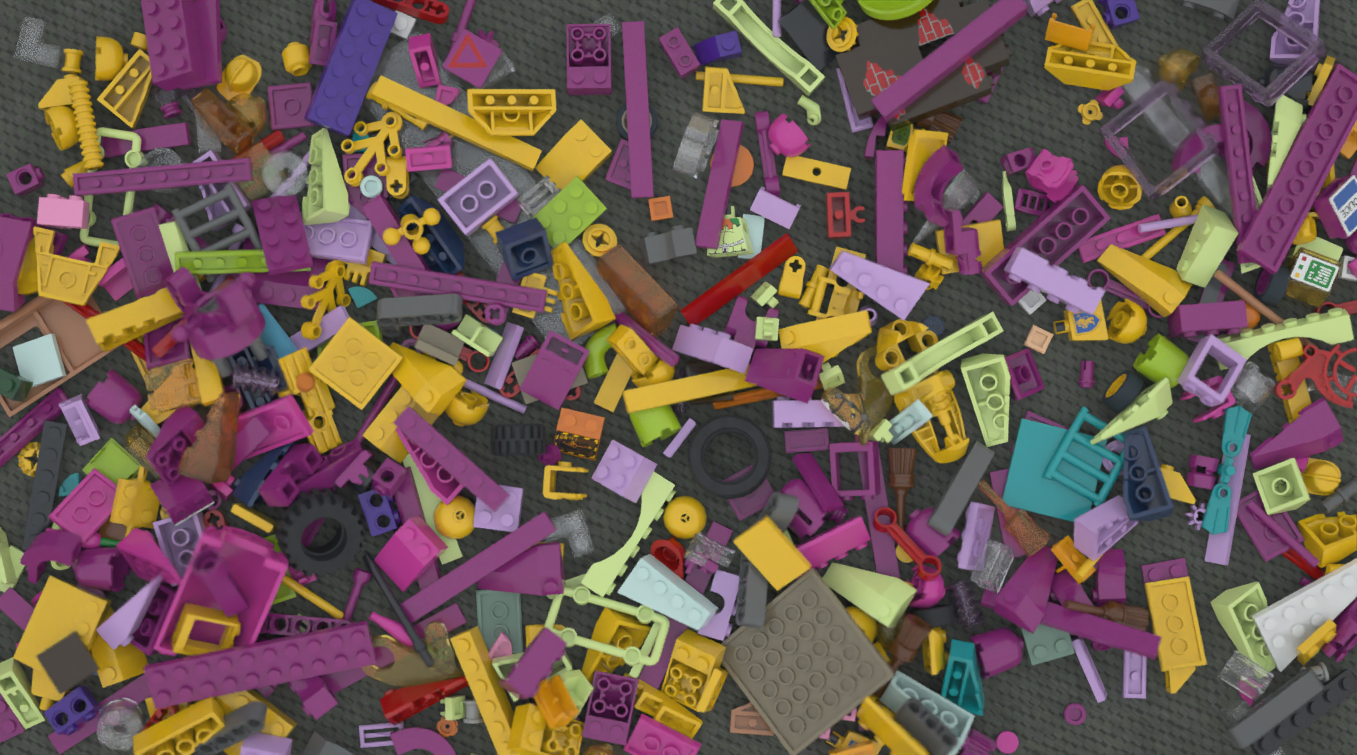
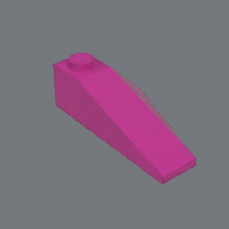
(146, 557)

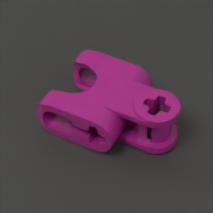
(743, 328)

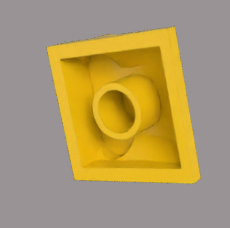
(933, 651)

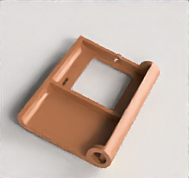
(72, 334)

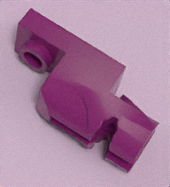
(322, 31)
(962, 242)
(1345, 633)

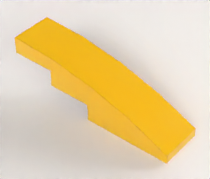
(665, 709)

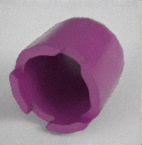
(114, 398)
(926, 537)
(101, 569)
(997, 651)

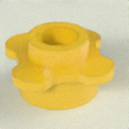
(1096, 114)

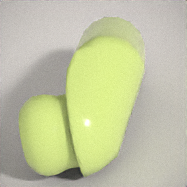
(813, 110)

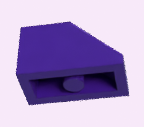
(718, 48)

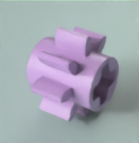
(1193, 515)

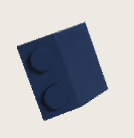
(524, 248)

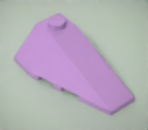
(1305, 14)
(126, 620)

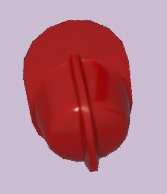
(670, 553)

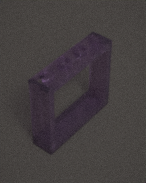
(1268, 96)
(1134, 110)

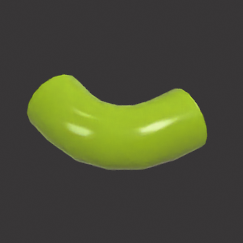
(598, 346)

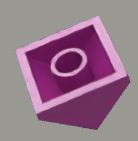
(1023, 375)

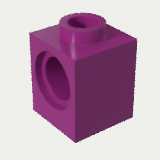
(17, 177)
(388, 469)

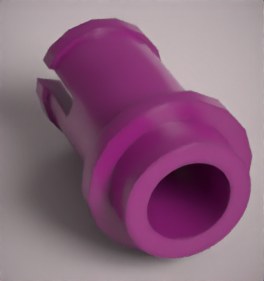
(526, 347)
(1086, 374)

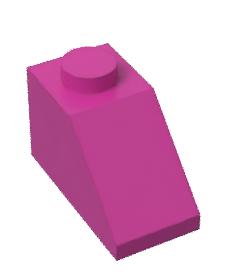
(424, 60)

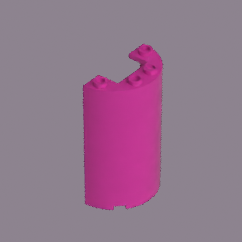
(254, 568)

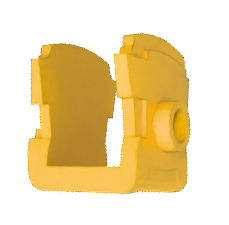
(550, 481)

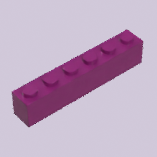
(890, 209)
(452, 459)

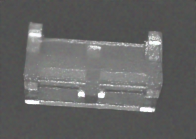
(992, 565)
(1245, 675)

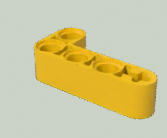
(1284, 360)

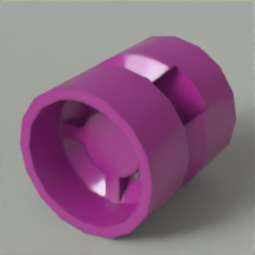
(1198, 479)

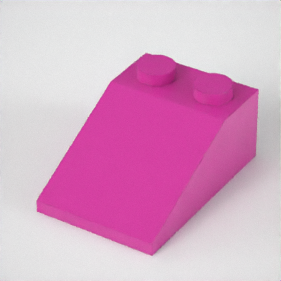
(410, 552)

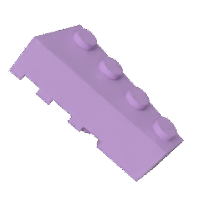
(1053, 281)
(885, 285)
(799, 414)

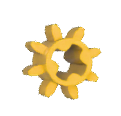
(931, 275)

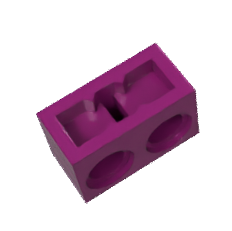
(679, 53)

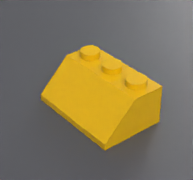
(383, 430)

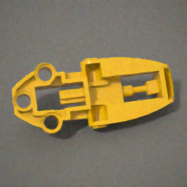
(933, 390)

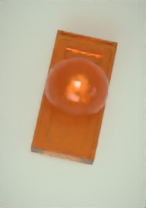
(1207, 96)

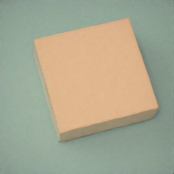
(1038, 339)

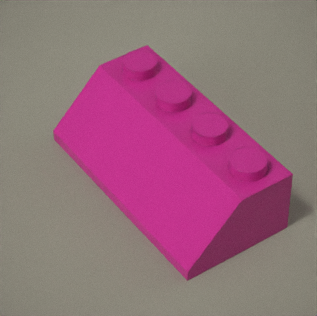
(834, 543)

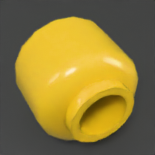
(296, 59)

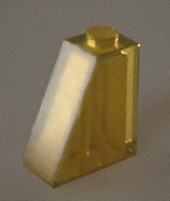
(138, 443)

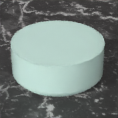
(371, 186)

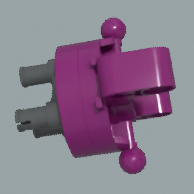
(218, 320)

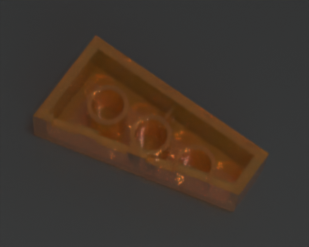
(637, 290)

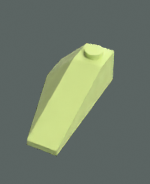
(1286, 126)
(326, 190)
(989, 391)
(1147, 406)
(872, 592)
(1235, 612)

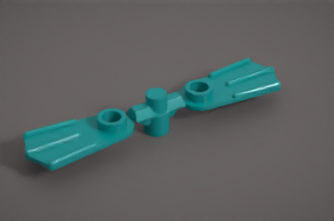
(1218, 508)

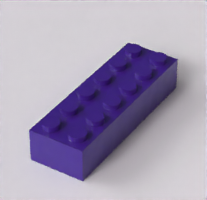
(350, 66)

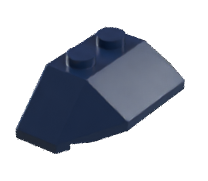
(446, 248)
(270, 362)

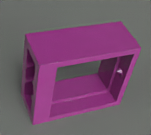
(873, 467)

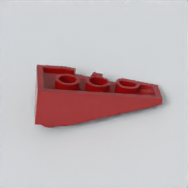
(408, 701)

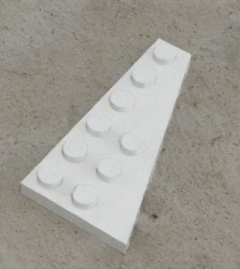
(1300, 614)

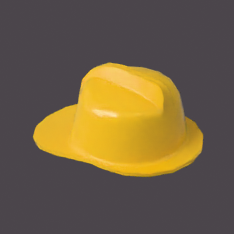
(239, 77)
(1321, 477)

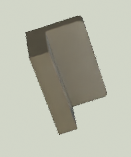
(439, 344)

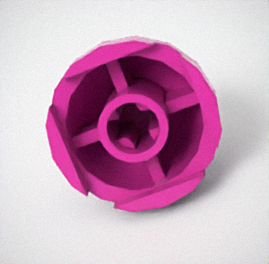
(787, 138)
(928, 592)

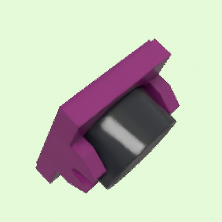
(359, 472)

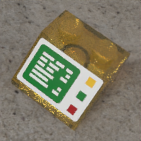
(1311, 276)

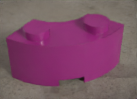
(1109, 578)
(1066, 588)
(314, 695)

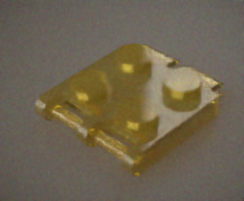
(172, 386)

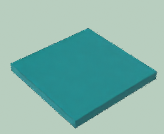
(1030, 458)

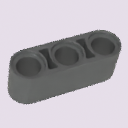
(926, 727)

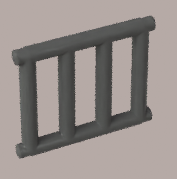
(239, 211)

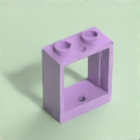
(1223, 354)

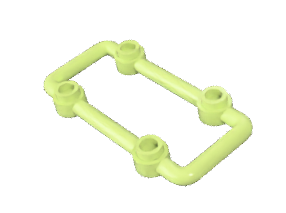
(133, 160)
(632, 655)

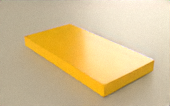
(1176, 623)

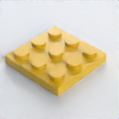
(355, 363)

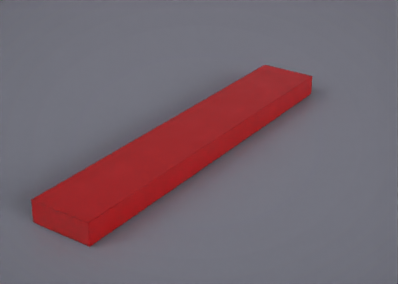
(739, 280)

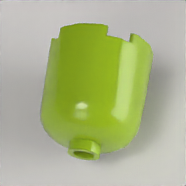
(1161, 361)
(654, 423)

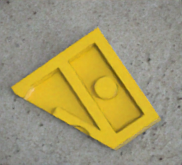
(720, 92)

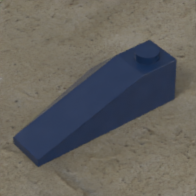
(1143, 482)
(247, 486)

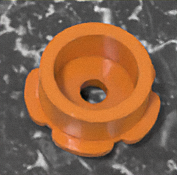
(446, 732)

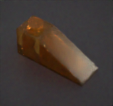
(223, 122)

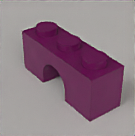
(280, 486)

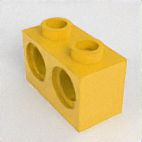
(632, 349)

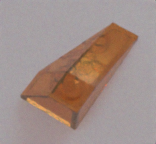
(215, 446)

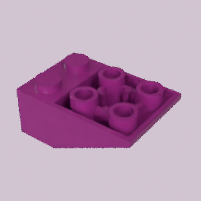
(589, 59)
(554, 370)
(786, 371)
(172, 442)
(610, 708)

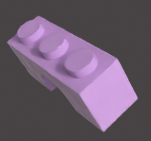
(727, 586)

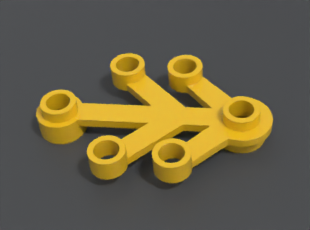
(374, 146)
(334, 274)

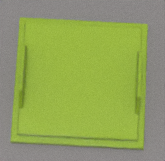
(113, 462)

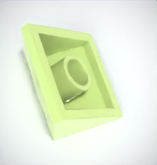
(1281, 487)

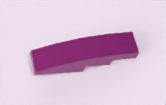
(154, 137)

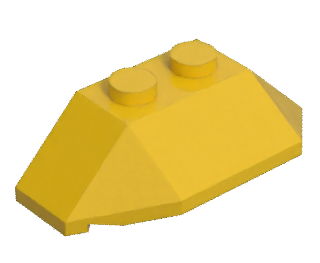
(1101, 67)
(511, 110)

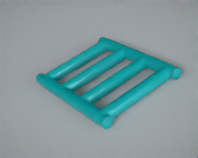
(1062, 453)

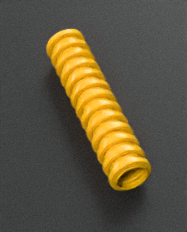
(85, 125)

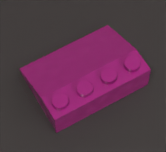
(284, 288)

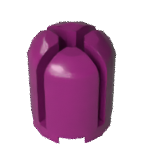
(809, 512)

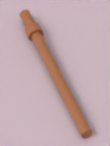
(1255, 303)

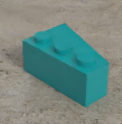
(962, 678)

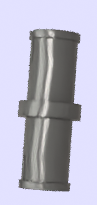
(1340, 496)

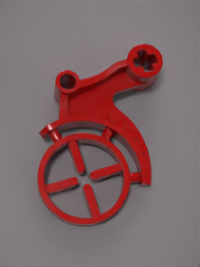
(1315, 367)

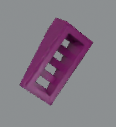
(1020, 193)

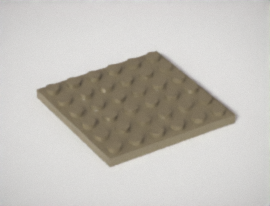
(805, 663)

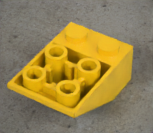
(691, 668)
(533, 736)

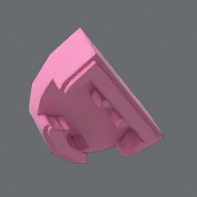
(501, 647)

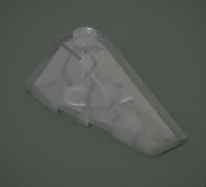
(957, 195)

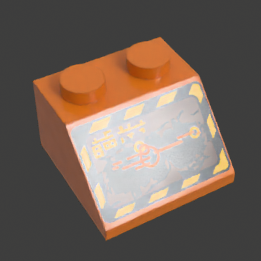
(579, 433)

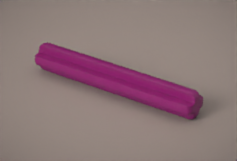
(651, 342)

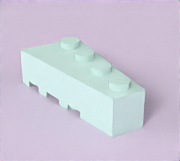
(667, 593)
(954, 717)

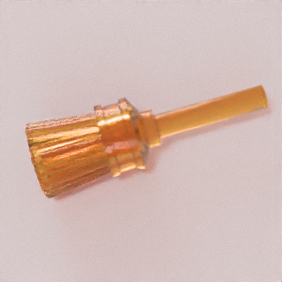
(1018, 523)

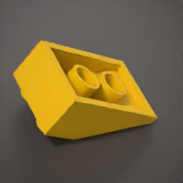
(575, 155)

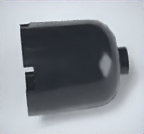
(1297, 91)

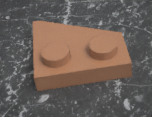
(748, 721)

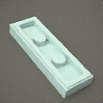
(908, 421)

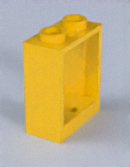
(190, 612)

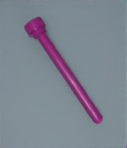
(360, 578)

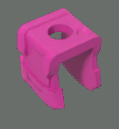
(1052, 175)
(1214, 383)

